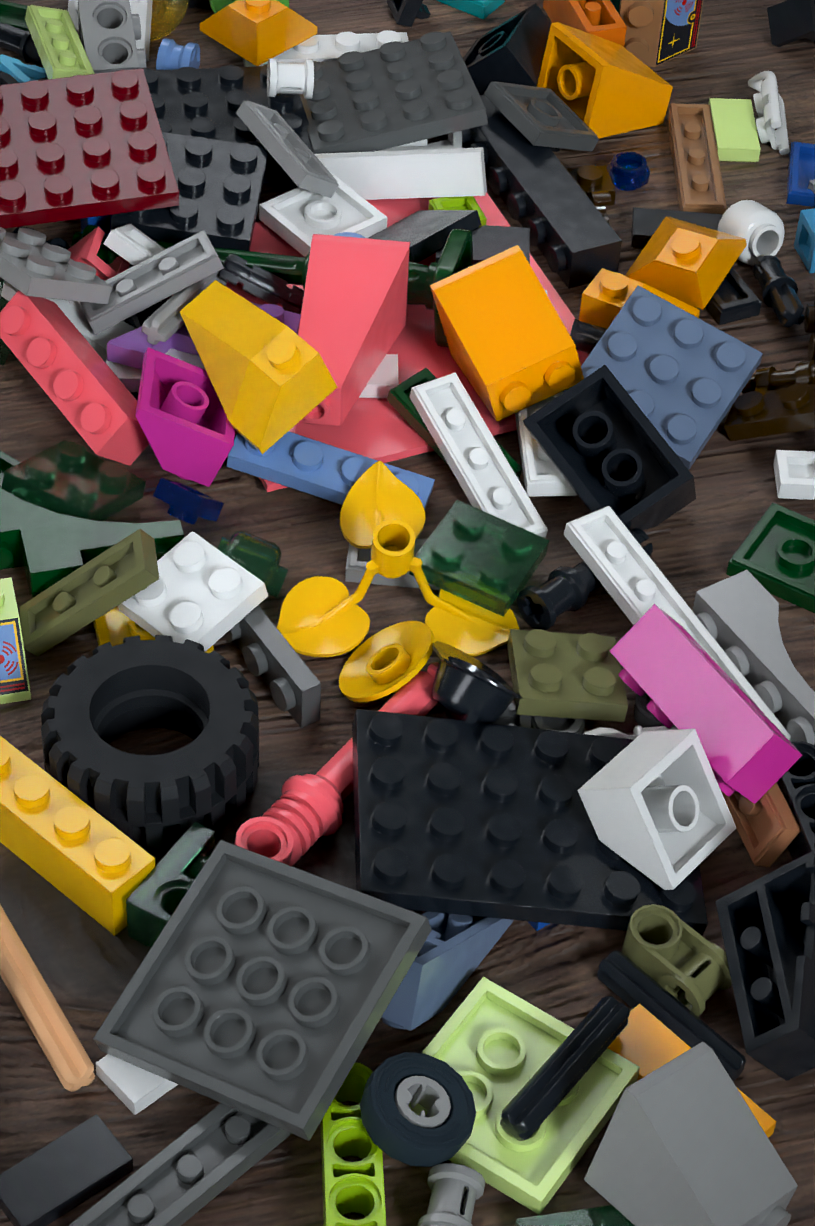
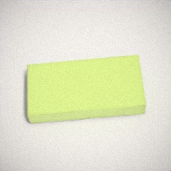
(735, 130)

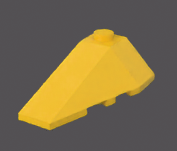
(256, 365)

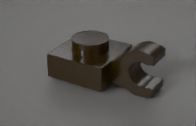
(596, 185)

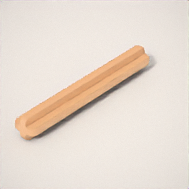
(42, 1011)

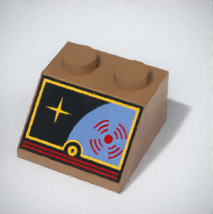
(660, 28)

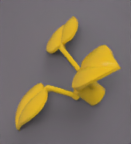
(388, 518)

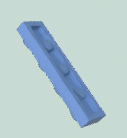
(315, 467)

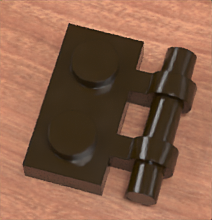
(770, 408)

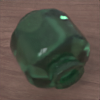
(257, 557)

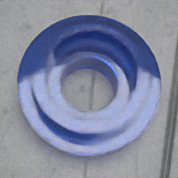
(628, 171)

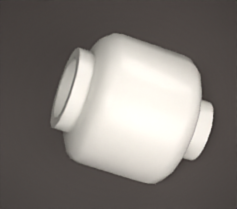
(756, 224)

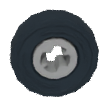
(414, 1137)

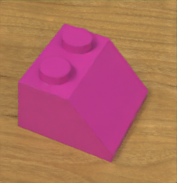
(183, 418)

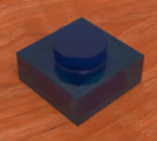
(187, 502)

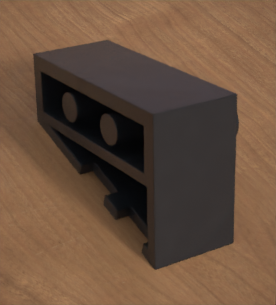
(772, 965)

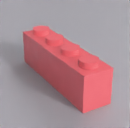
(73, 377)

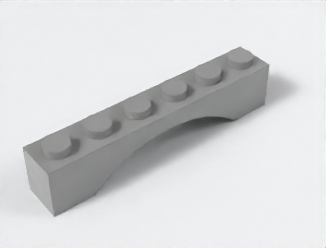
(746, 626)

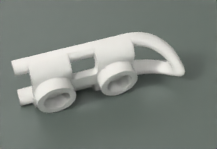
(770, 111)

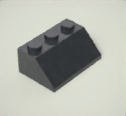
(612, 452)

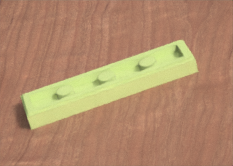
(57, 42)

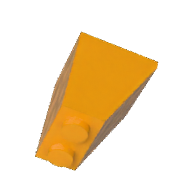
(602, 82)
(506, 333)

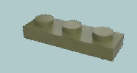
(89, 592)

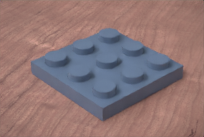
(674, 369)

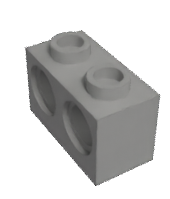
(110, 35)

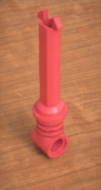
(314, 803)

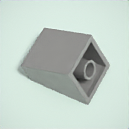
(690, 1152)

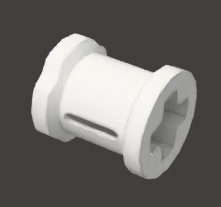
(290, 78)

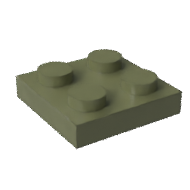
(566, 675)

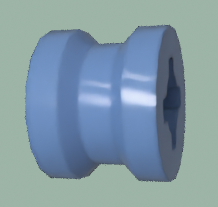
(176, 56)

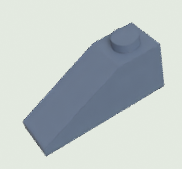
(442, 966)

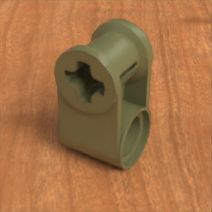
(678, 957)

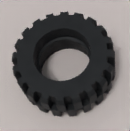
(154, 687)

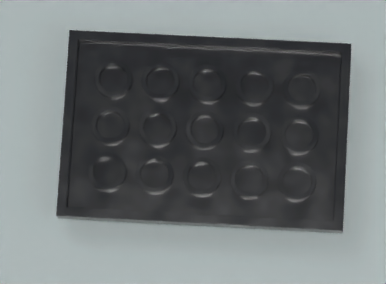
(493, 825)

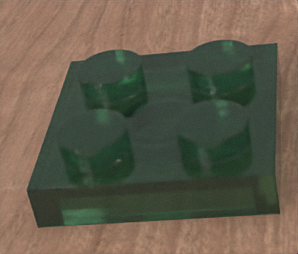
(74, 482)
(481, 557)

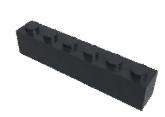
(546, 200)

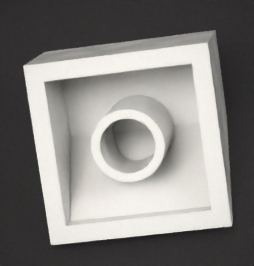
(659, 805)

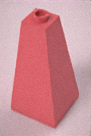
(352, 313)

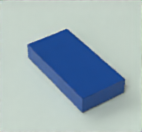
(800, 172)

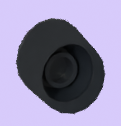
(469, 687)

